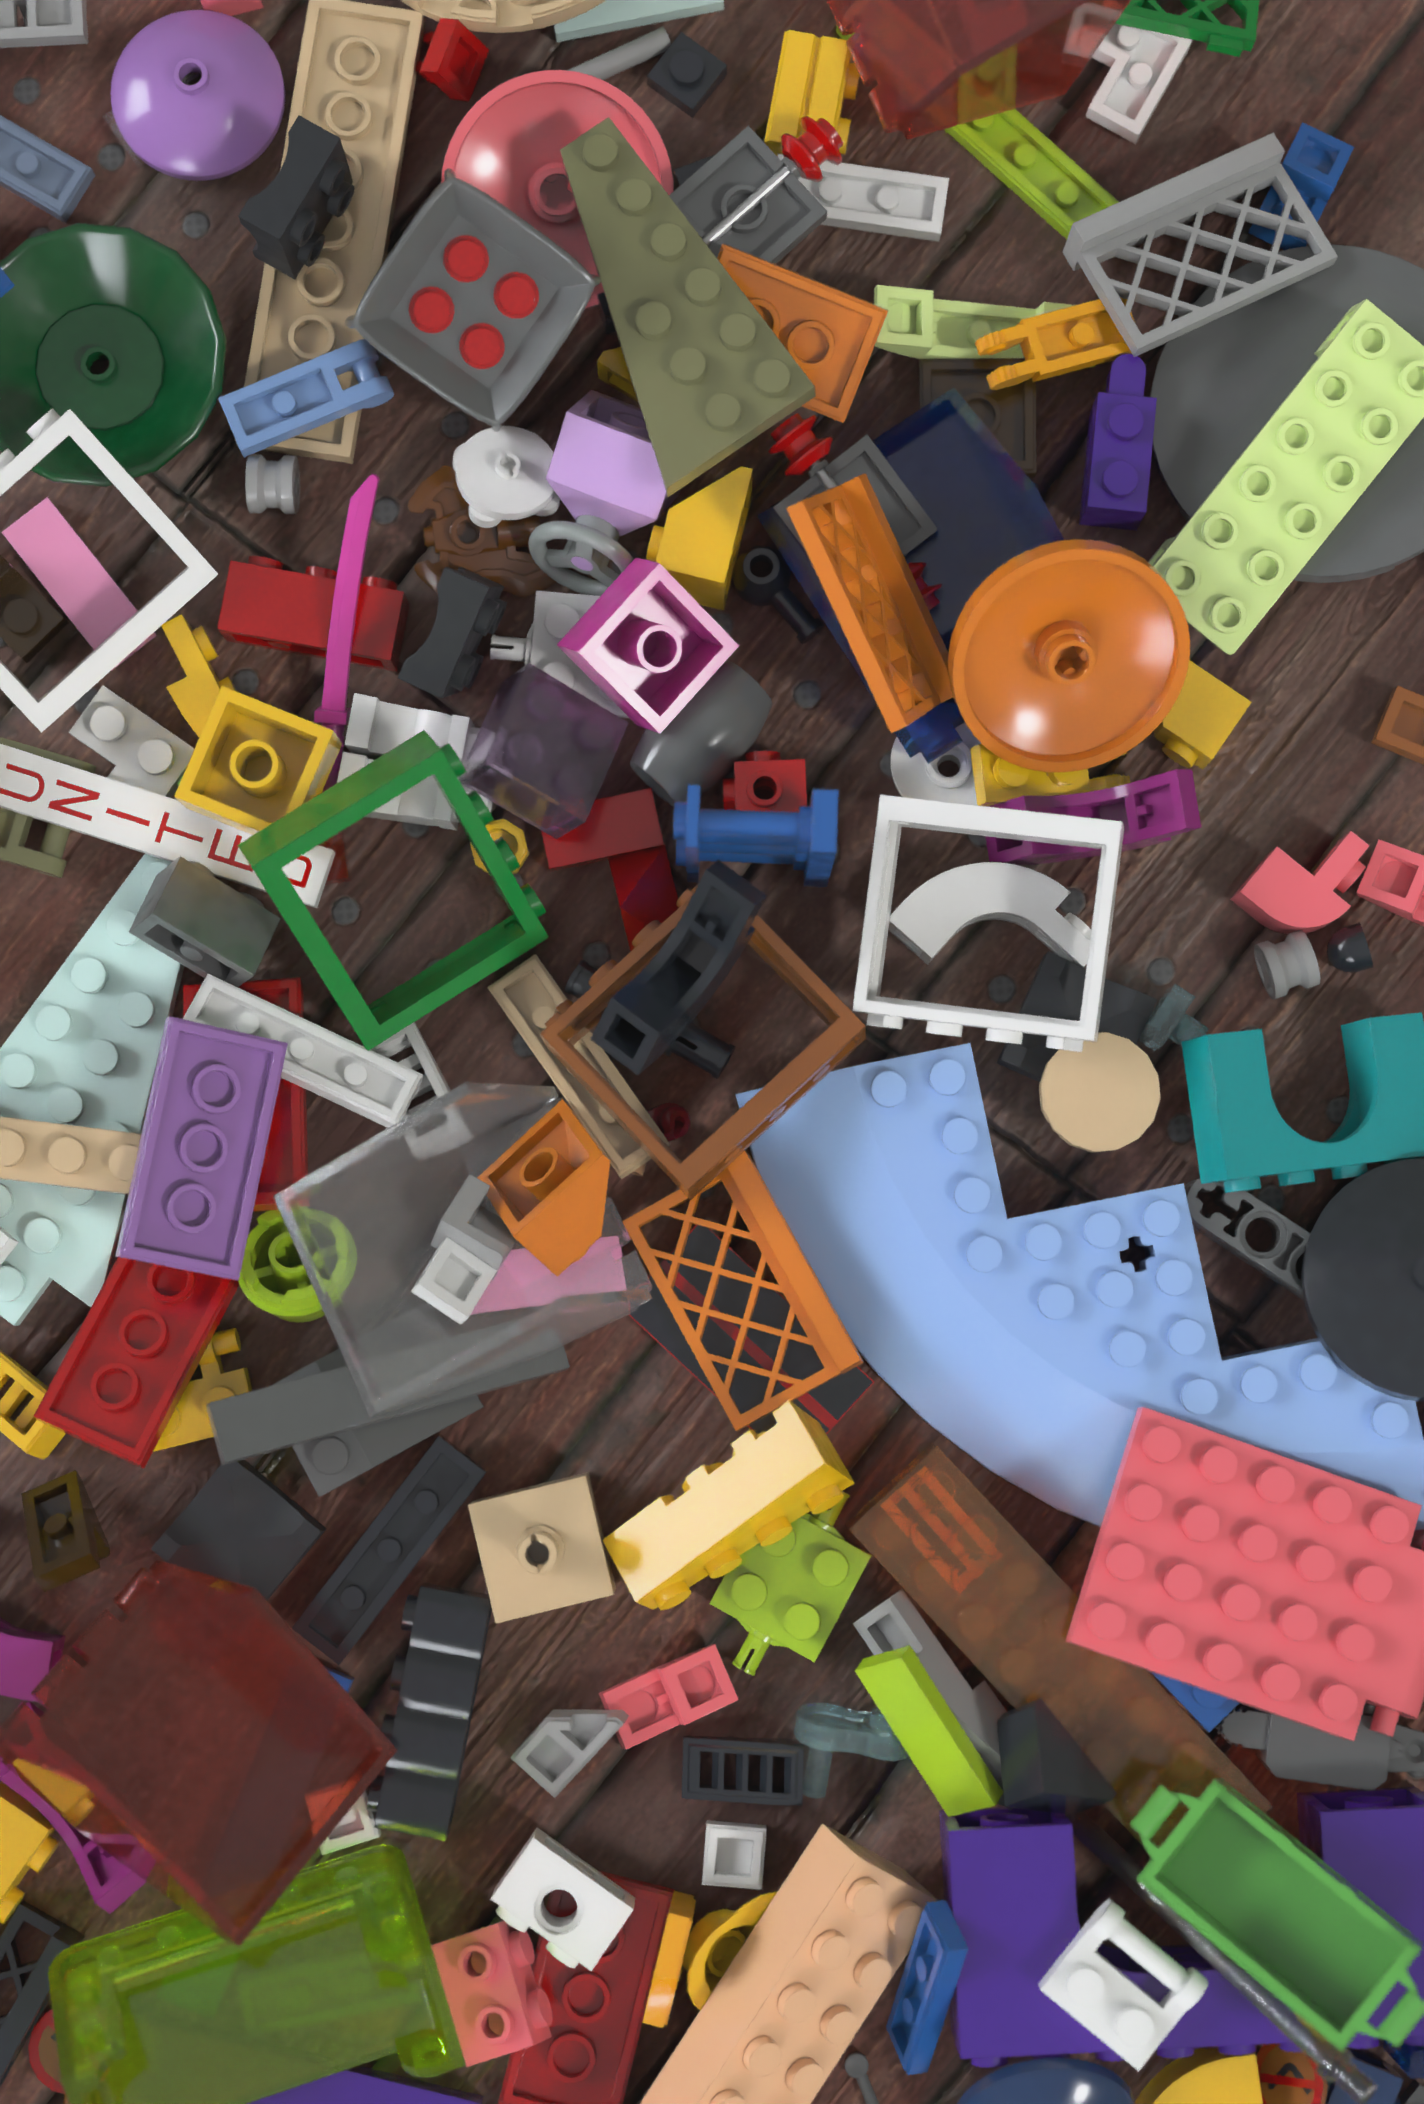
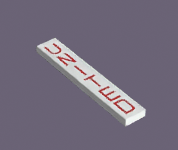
(141, 821)

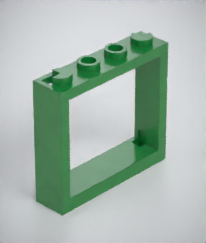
(350, 802)

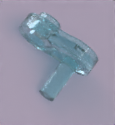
(841, 1729)

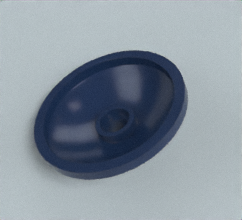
(1050, 2083)

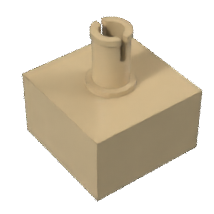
(542, 1547)

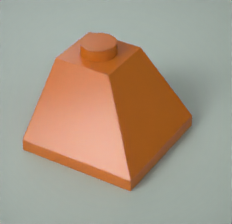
(552, 1188)

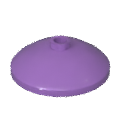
(204, 126)

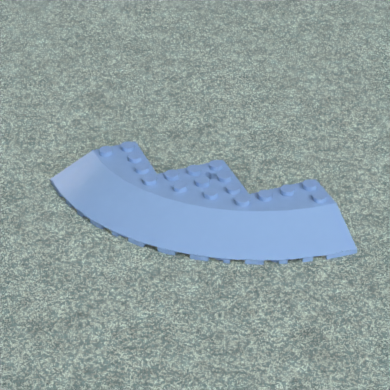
(1030, 1327)

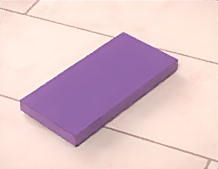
(201, 1149)

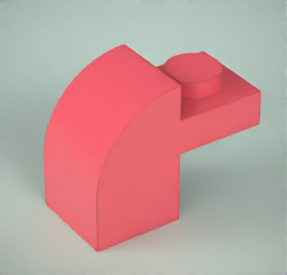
(1291, 898)

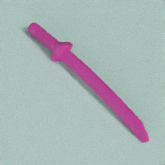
(333, 711)

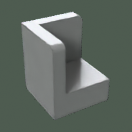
(474, 1226)

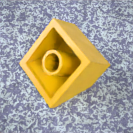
(705, 537)

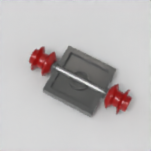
(756, 198)
(902, 510)

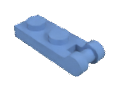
(305, 397)

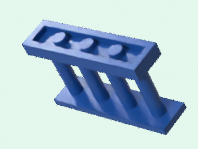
(769, 837)

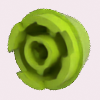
(274, 1273)

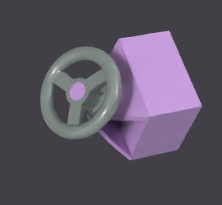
(608, 484)

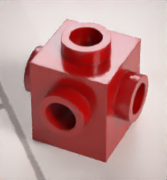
(766, 772)

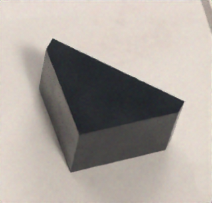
(1045, 1764)

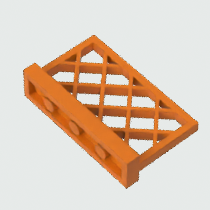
(875, 599)
(790, 1268)

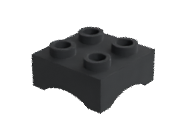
(300, 200)
(466, 613)
(1059, 994)
(241, 1530)

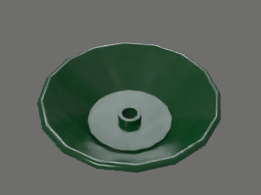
(116, 299)

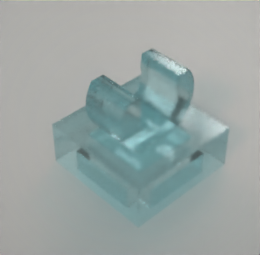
(1170, 1020)

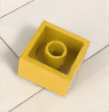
(255, 763)

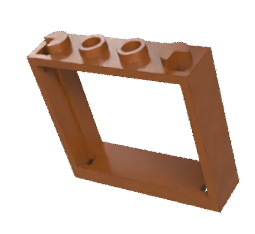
(764, 1108)

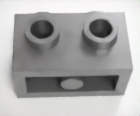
(204, 923)

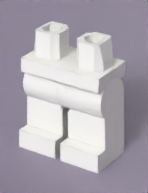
(380, 727)

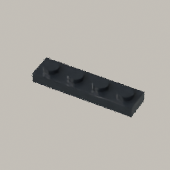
(389, 1550)

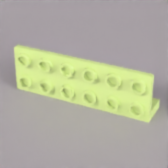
(1297, 477)

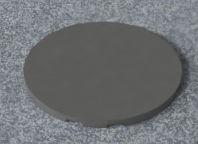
(1235, 373)

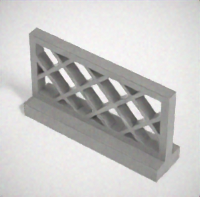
(1187, 199)

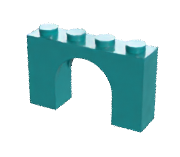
(1245, 1136)

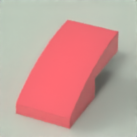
(1395, 881)
(670, 1695)

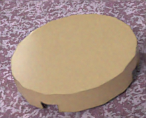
(1100, 1094)

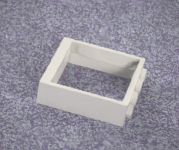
(47, 435)
(992, 822)

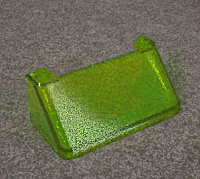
(313, 1990)

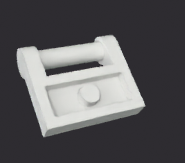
(1109, 2000)

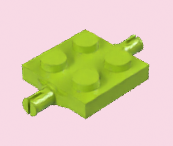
(792, 1588)

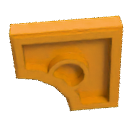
(670, 1959)

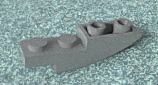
(977, 1709)

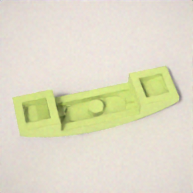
(945, 328)

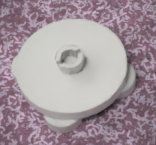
(505, 476)

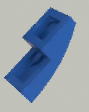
(1314, 167)

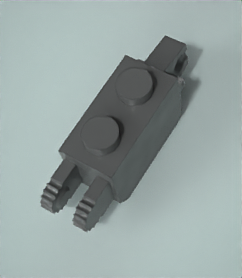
(1318, 1757)

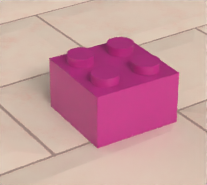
(648, 644)

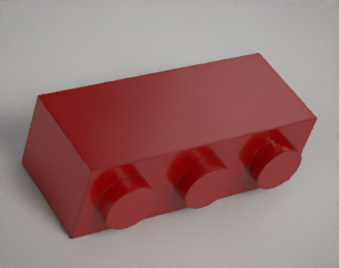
(294, 612)

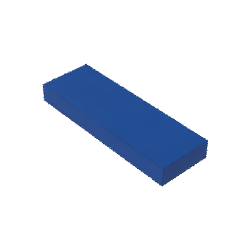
(926, 1987)

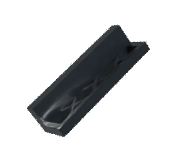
(35, 1992)

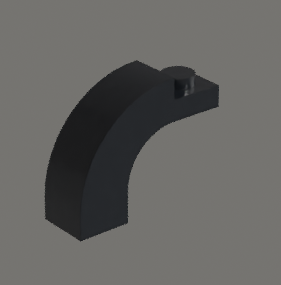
(684, 973)

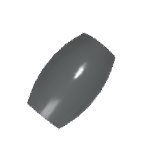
(704, 736)

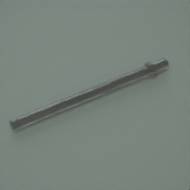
(1331, 2062)

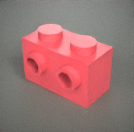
(493, 1992)

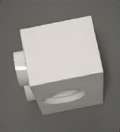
(549, 1866)

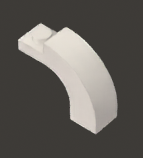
(984, 893)

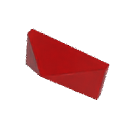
(643, 889)

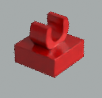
(453, 59)

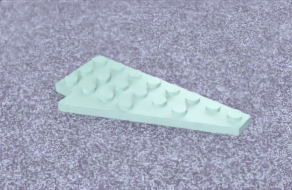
(85, 1062)

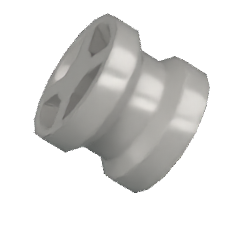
(272, 484)
(1287, 964)

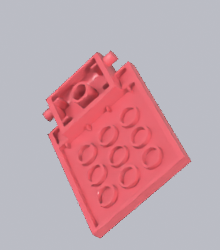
(1257, 1580)

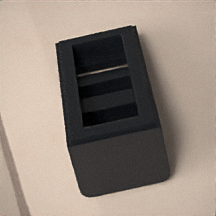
(765, 1747)

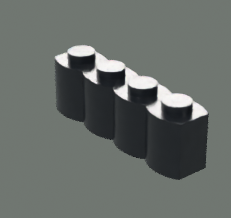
(433, 1710)

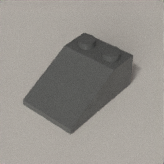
(351, 1453)

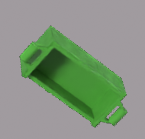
(1281, 1913)

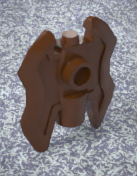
(478, 549)

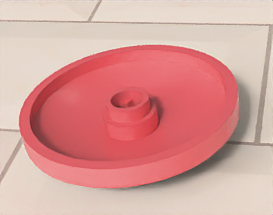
(514, 145)

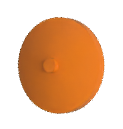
(1068, 655)

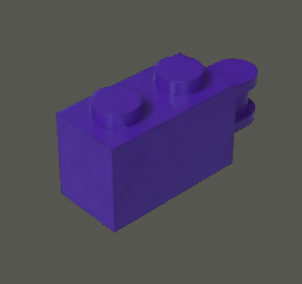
(1119, 449)

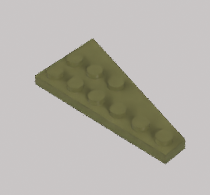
(688, 334)

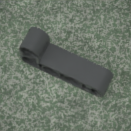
(1287, 1237)

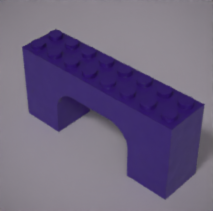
(1017, 1910)

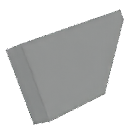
(565, 1745)

